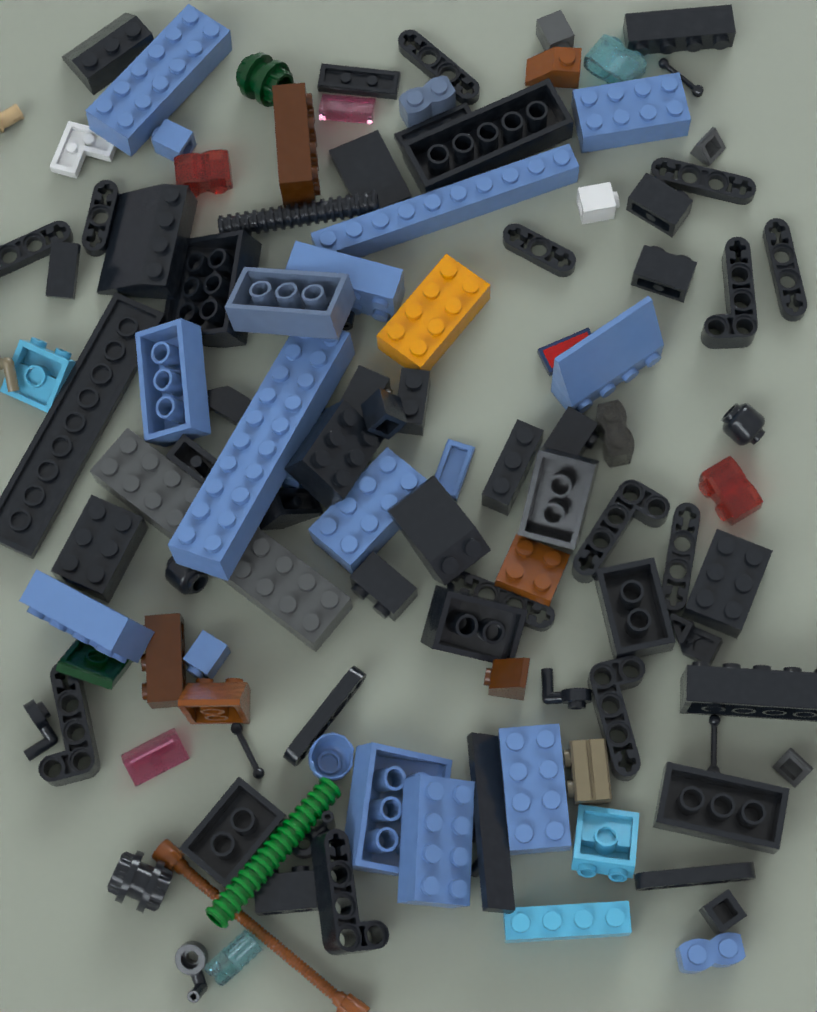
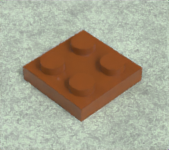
(532, 570)

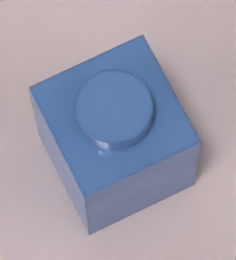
(172, 140)
(206, 656)

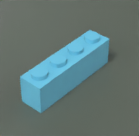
(568, 922)

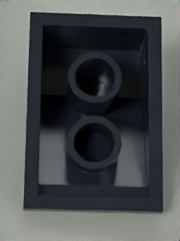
(438, 531)
(472, 625)

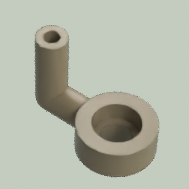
(10, 373)

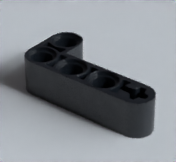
(734, 292)
(613, 532)
(619, 719)
(69, 723)
(344, 893)

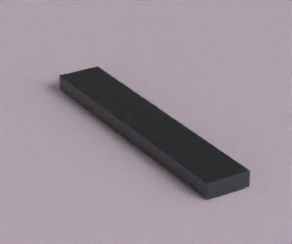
(491, 824)

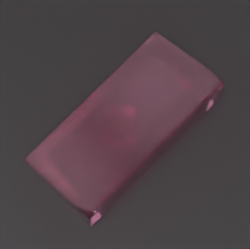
(347, 108)
(154, 757)

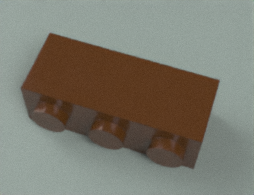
(164, 661)

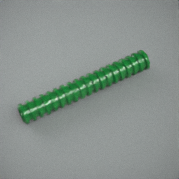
(273, 852)

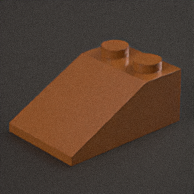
(216, 702)

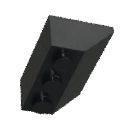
(108, 52)

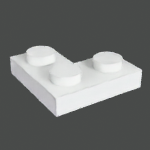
(75, 145)

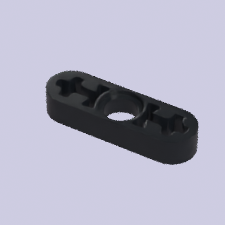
(97, 206)
(560, 252)

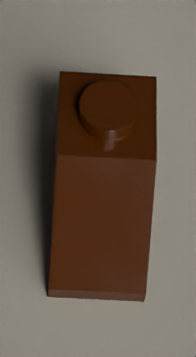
(507, 678)

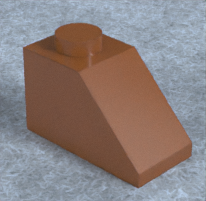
(558, 65)

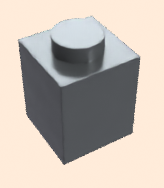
(554, 31)

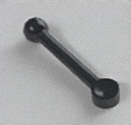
(697, 90)
(714, 721)
(237, 729)

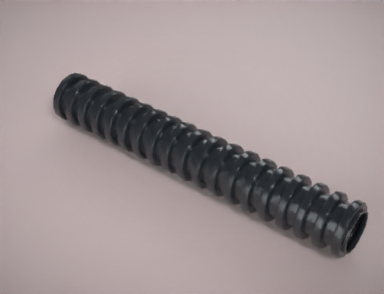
(300, 214)

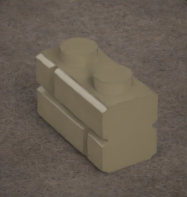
(589, 772)

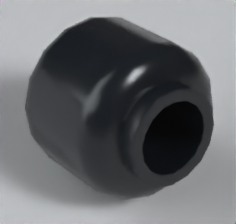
(743, 424)
(184, 578)

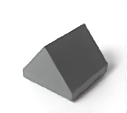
(708, 147)
(792, 767)

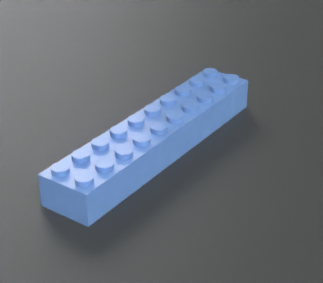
(255, 456)

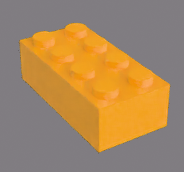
(434, 315)

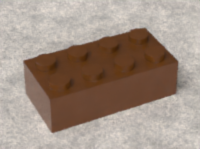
(296, 144)

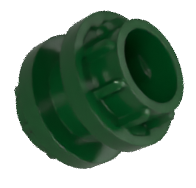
(258, 74)

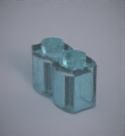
(614, 62)

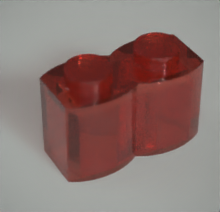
(204, 171)
(730, 491)

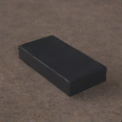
(63, 270)

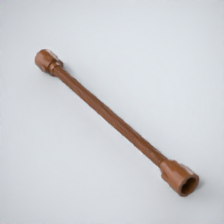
(176, 862)

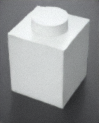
(597, 202)

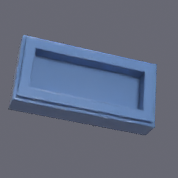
(454, 466)

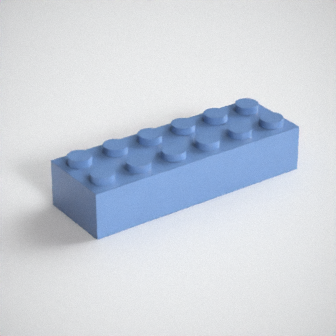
(159, 80)

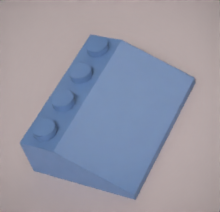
(608, 357)
(376, 803)

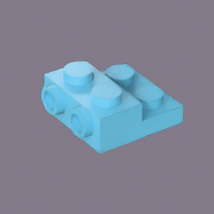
(39, 373)
(605, 842)

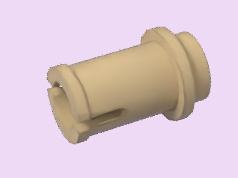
(10, 116)

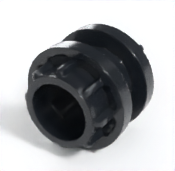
(140, 881)

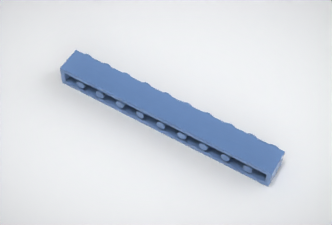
(451, 204)

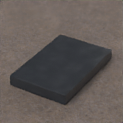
(368, 166)

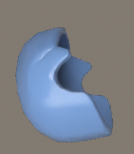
(331, 756)

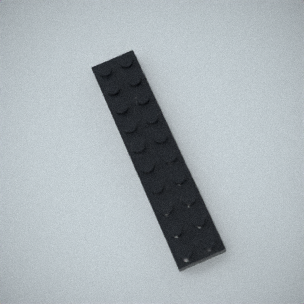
(73, 425)

